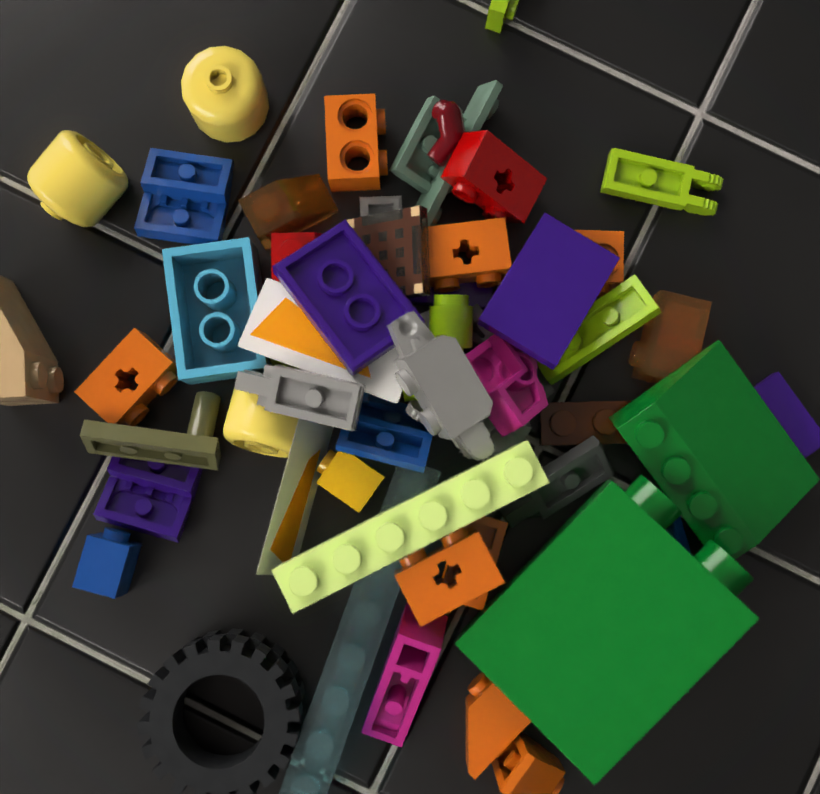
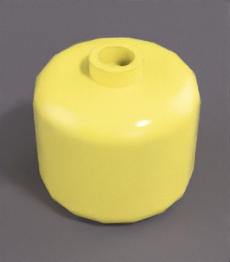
(225, 93)
(76, 180)
(256, 429)

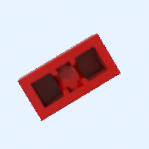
(493, 177)

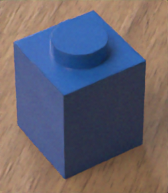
(107, 563)

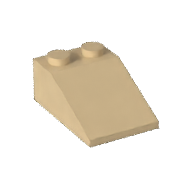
(26, 361)

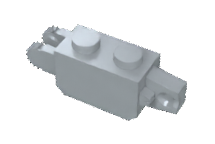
(443, 385)

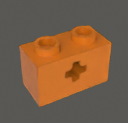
(484, 244)
(107, 386)
(473, 578)

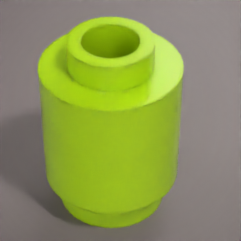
(452, 318)

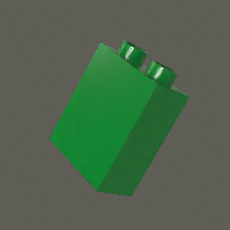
(609, 625)

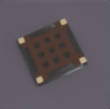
(400, 246)

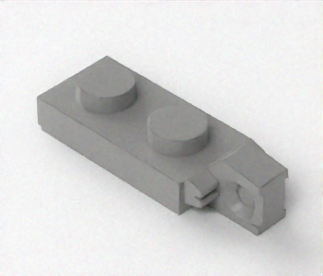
(305, 395)

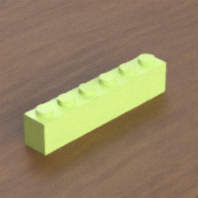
(409, 526)

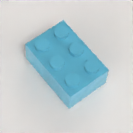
(209, 305)

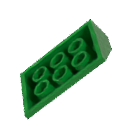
(717, 451)

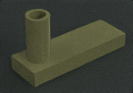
(193, 449)

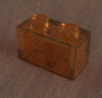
(669, 337)

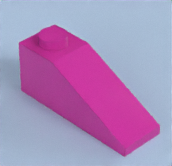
(404, 677)

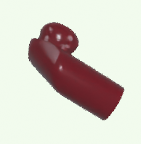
(451, 127)

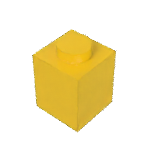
(348, 478)

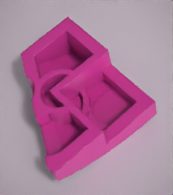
(510, 382)

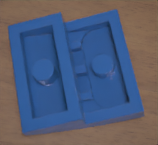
(184, 197)
(387, 436)

